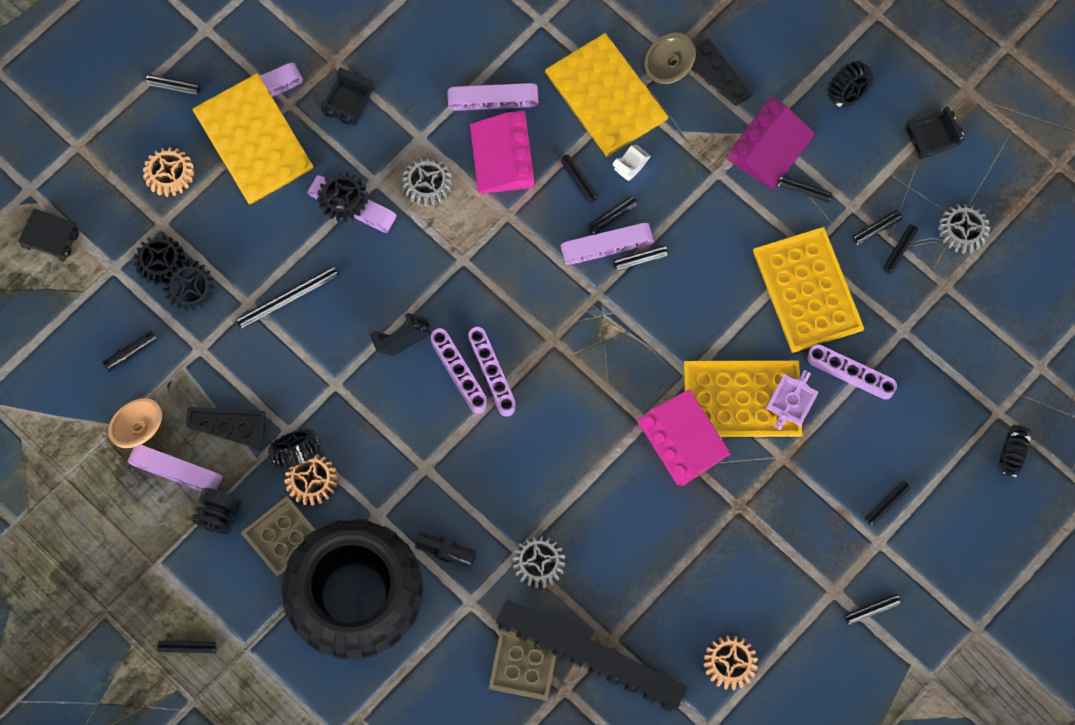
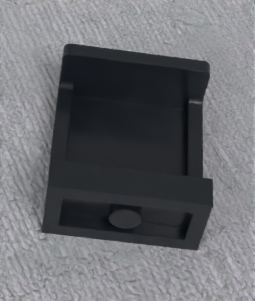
(347, 97)
(934, 133)
(49, 234)
(402, 339)

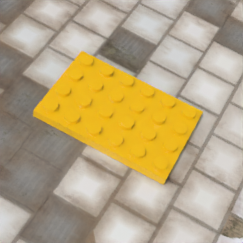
(606, 94)
(253, 139)
(808, 290)
(738, 393)

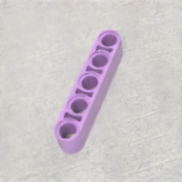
(282, 79)
(492, 96)
(374, 214)
(607, 243)
(458, 362)
(491, 363)
(861, 371)
(174, 468)

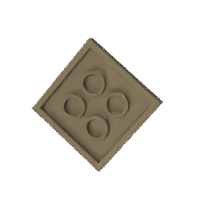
(278, 534)
(522, 668)

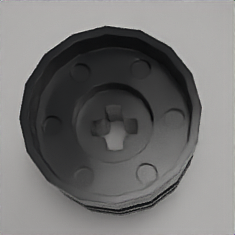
(214, 514)

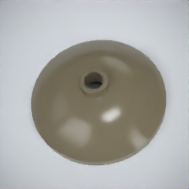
(670, 58)

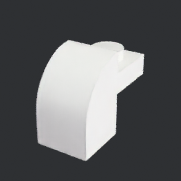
(631, 162)

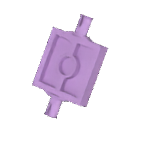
(792, 400)

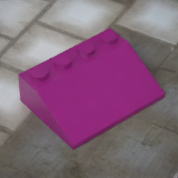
(771, 143)

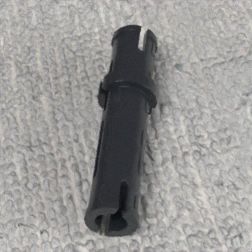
(129, 351)

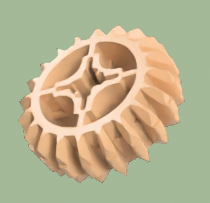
(179, 162)
(318, 482)
(733, 645)

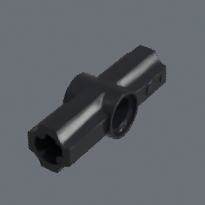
(445, 549)

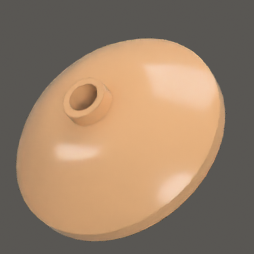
(135, 423)

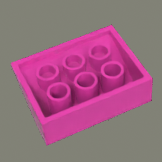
(502, 153)
(683, 437)

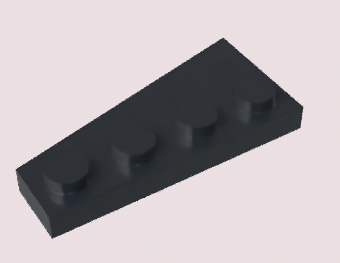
(718, 73)
(230, 424)

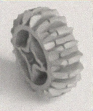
(438, 172)
(978, 227)
(530, 563)

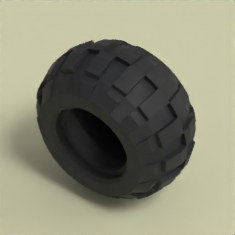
(342, 545)

